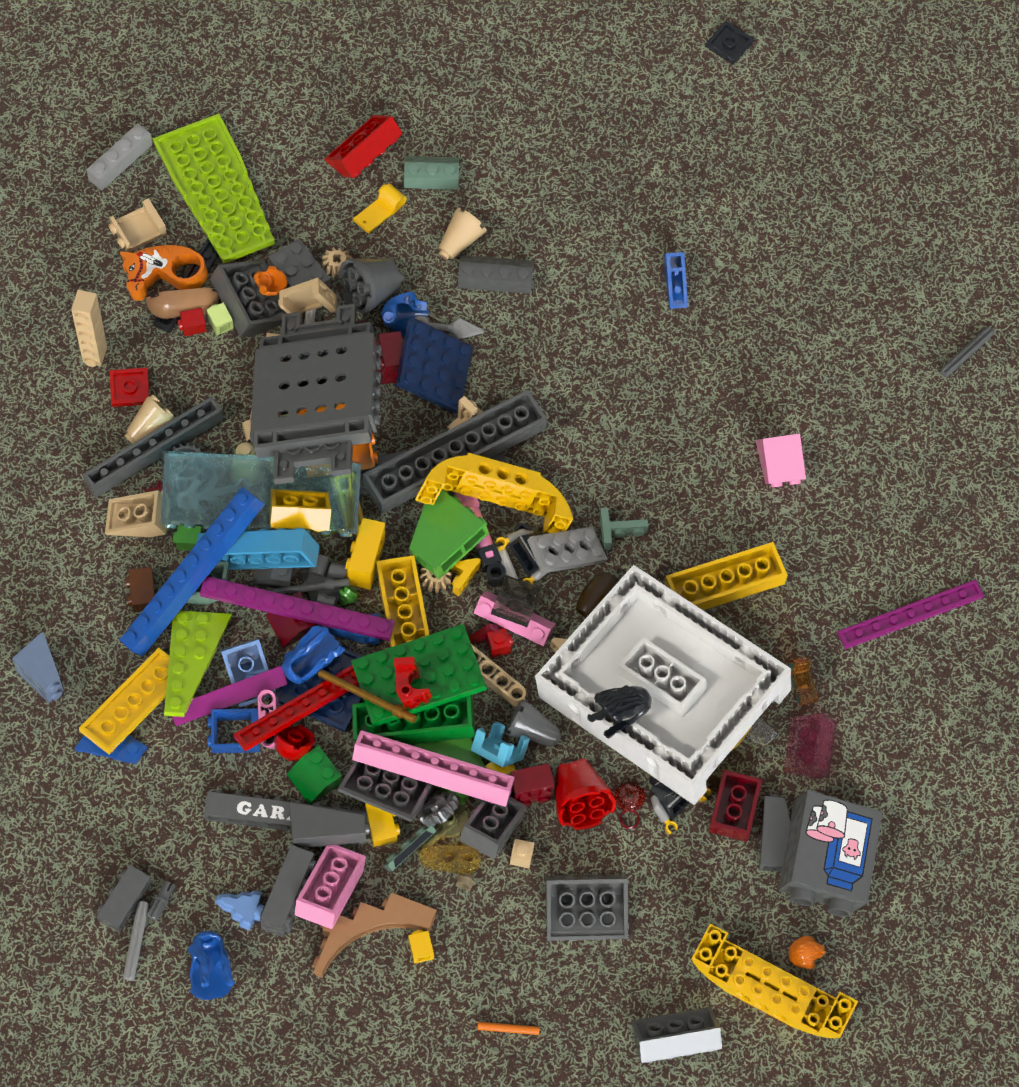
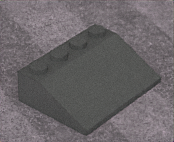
(248, 308)
(386, 790)
(586, 907)

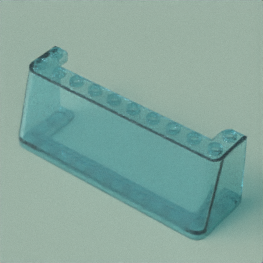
(203, 484)

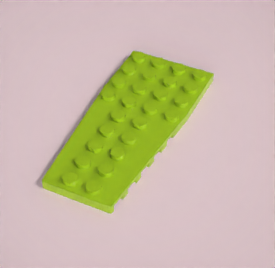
(215, 186)

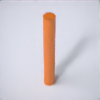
(511, 1028)

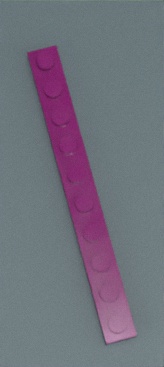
(297, 608)

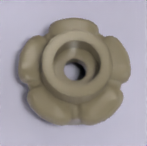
(465, 881)

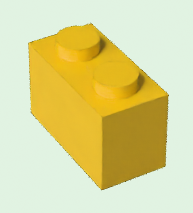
(381, 826)

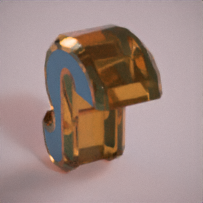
(802, 680)

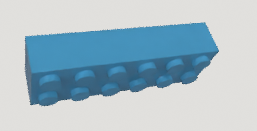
(272, 549)

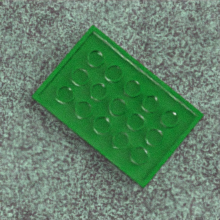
(445, 668)

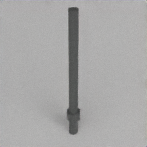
(328, 584)

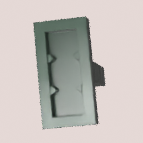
(619, 528)

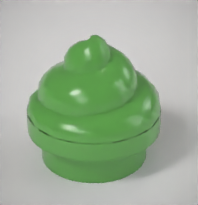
(348, 595)

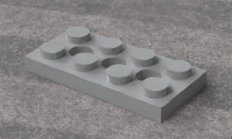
(564, 559)

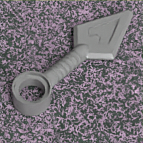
(459, 329)

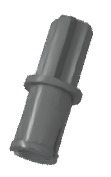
(160, 901)

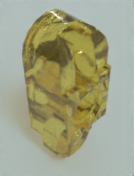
(433, 857)

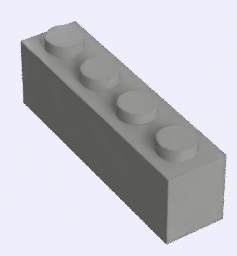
(119, 156)

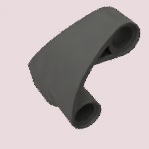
(324, 570)

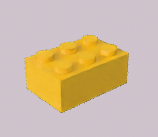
(299, 509)
(365, 553)

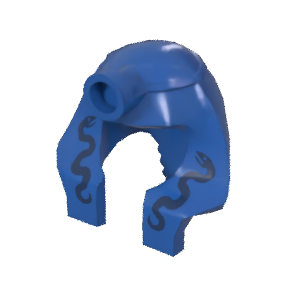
(397, 311)

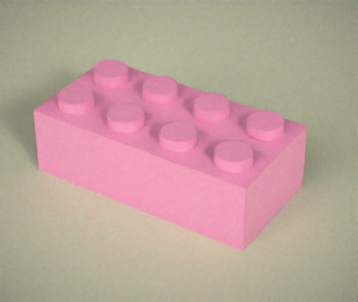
(330, 885)

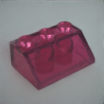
(810, 746)

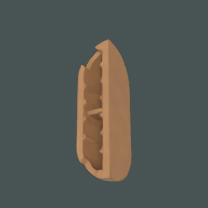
(171, 303)

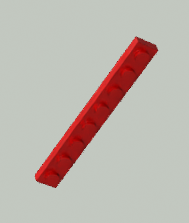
(293, 711)

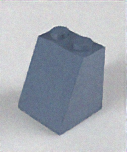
(38, 668)

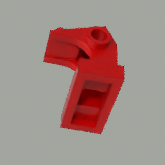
(406, 672)

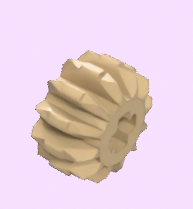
(335, 256)
(430, 582)

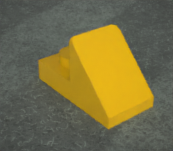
(465, 572)

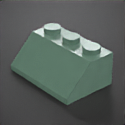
(431, 172)

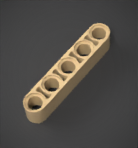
(499, 675)

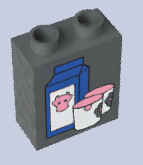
(830, 853)

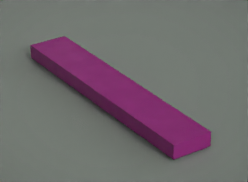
(233, 694)

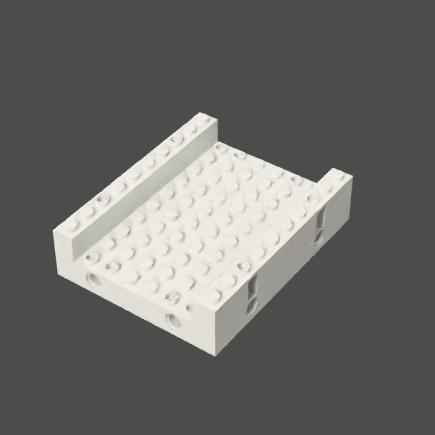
(698, 671)

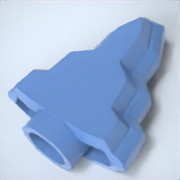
(243, 907)

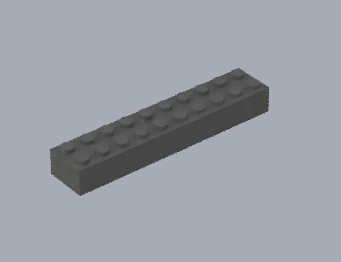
(481, 435)

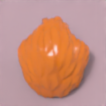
(270, 281)
(805, 952)

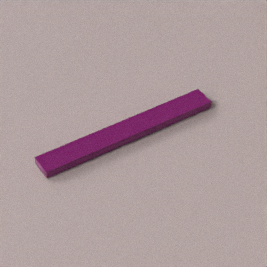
(910, 614)

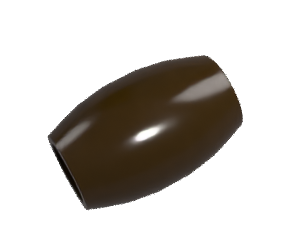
(594, 593)

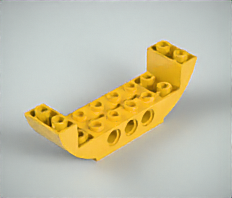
(499, 484)
(771, 987)

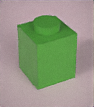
(186, 537)

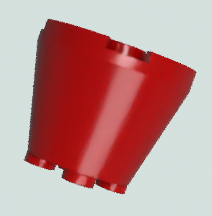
(581, 795)

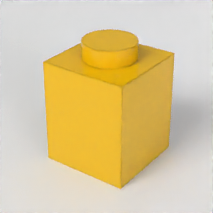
(420, 946)

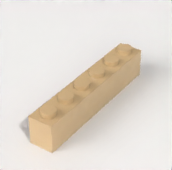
(89, 328)

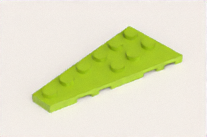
(192, 647)

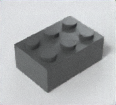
(297, 264)
(492, 826)

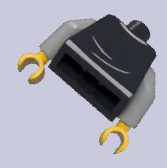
(523, 552)
(668, 803)

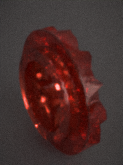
(628, 804)

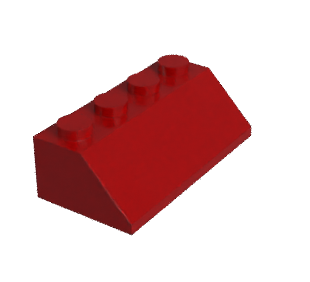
(364, 145)

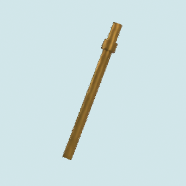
(397, 710)

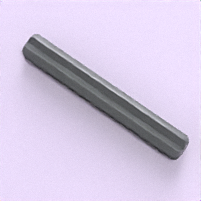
(967, 351)

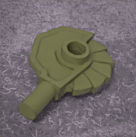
(451, 827)

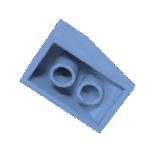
(243, 662)

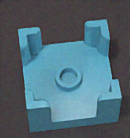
(496, 749)

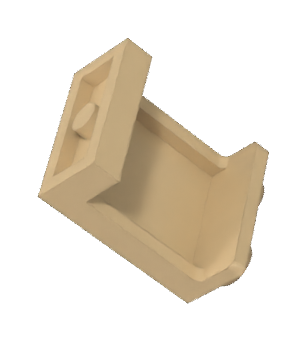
(138, 227)
(307, 297)

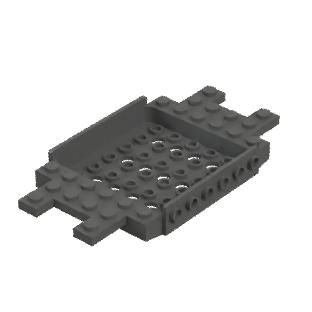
(315, 435)

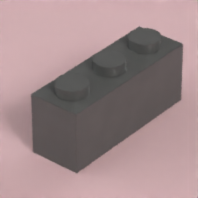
(123, 898)

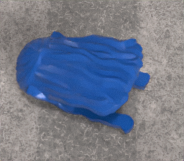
(311, 654)
(210, 967)

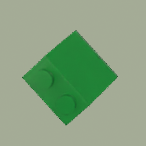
(314, 775)

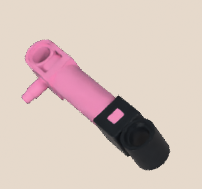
(486, 550)

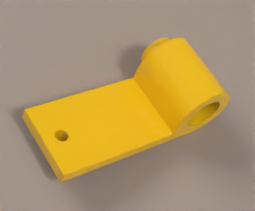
(386, 205)

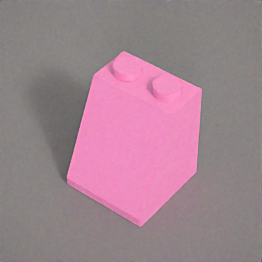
(781, 459)

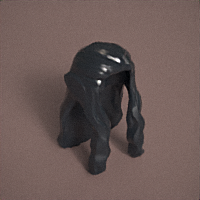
(621, 704)

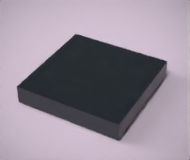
(729, 42)

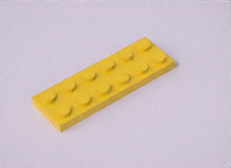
(129, 704)

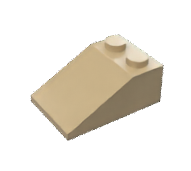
(135, 515)

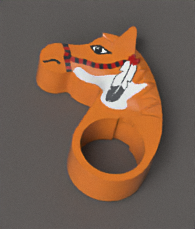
(161, 263)

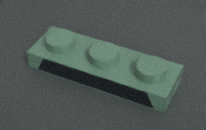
(408, 847)

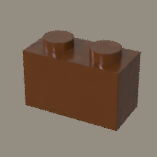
(141, 588)

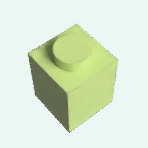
(220, 318)

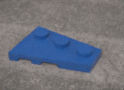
(127, 751)

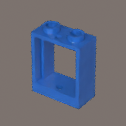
(229, 714)

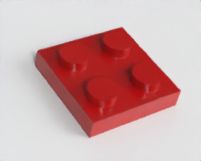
(129, 386)

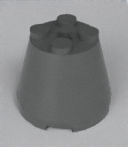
(369, 281)

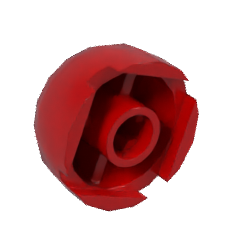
(294, 742)

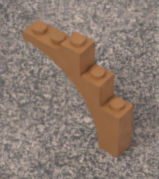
(397, 913)

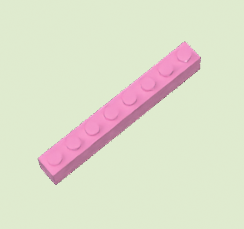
(433, 768)

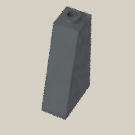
(325, 827)
(773, 833)

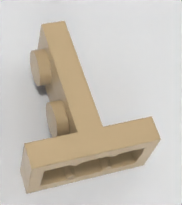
(466, 410)

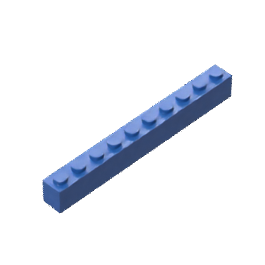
(192, 572)

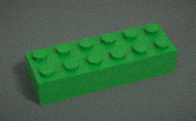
(435, 724)

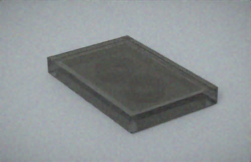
(516, 601)

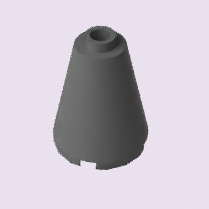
(532, 724)

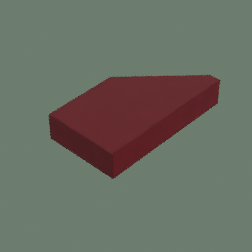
(480, 635)

